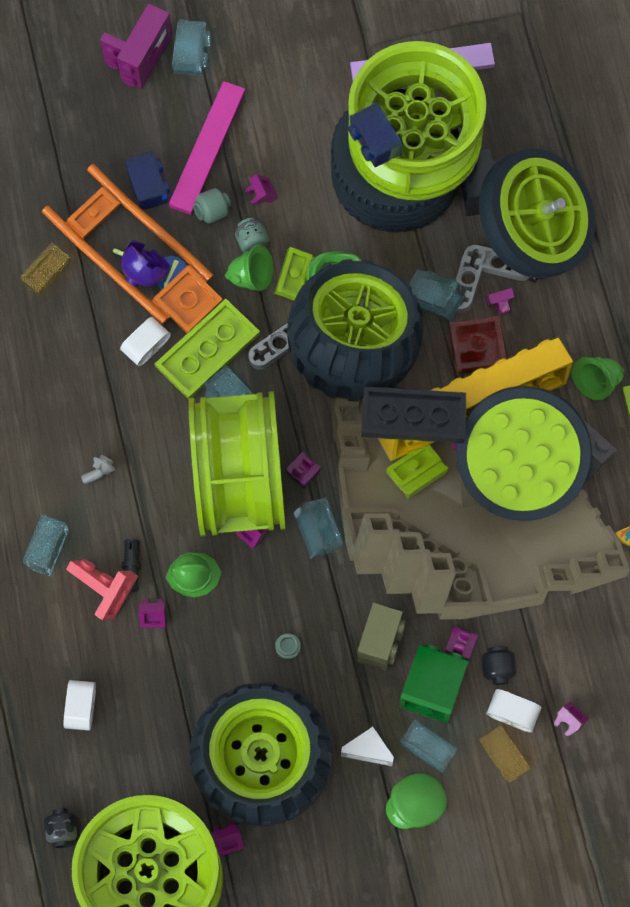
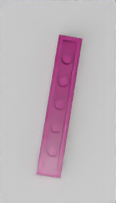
(207, 147)

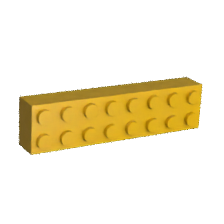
(539, 367)

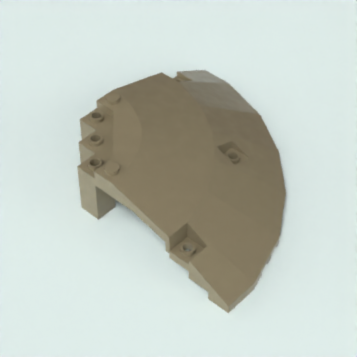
(452, 548)

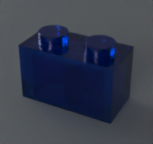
(375, 135)
(147, 181)

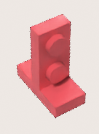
(112, 589)

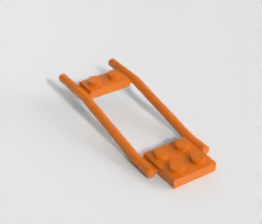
(184, 299)

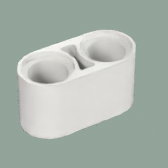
(145, 341)
(79, 705)
(513, 710)

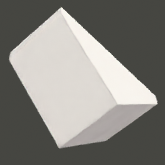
(368, 748)

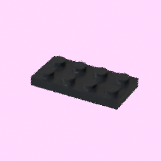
(414, 414)

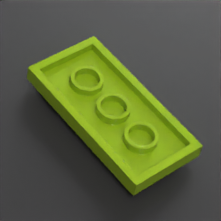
(207, 349)

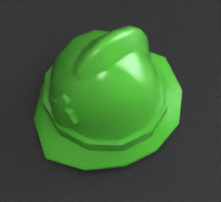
(252, 269)
(596, 376)
(193, 574)

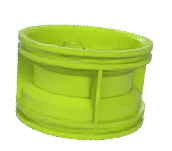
(422, 70)
(236, 463)
(146, 818)

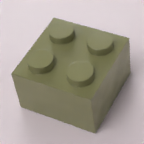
(379, 637)

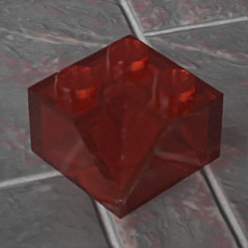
(476, 343)

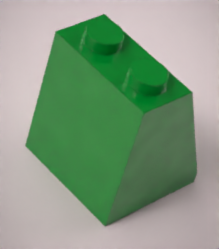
(433, 683)

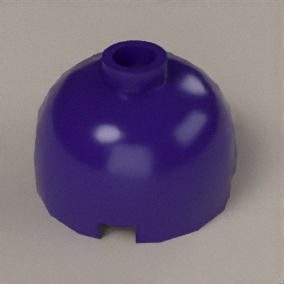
(143, 266)

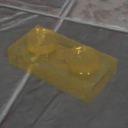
(45, 268)
(504, 754)

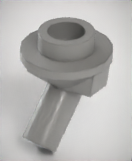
(102, 466)

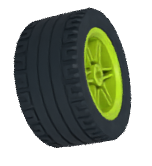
(370, 204)

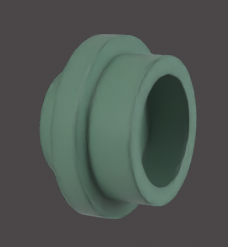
(288, 646)

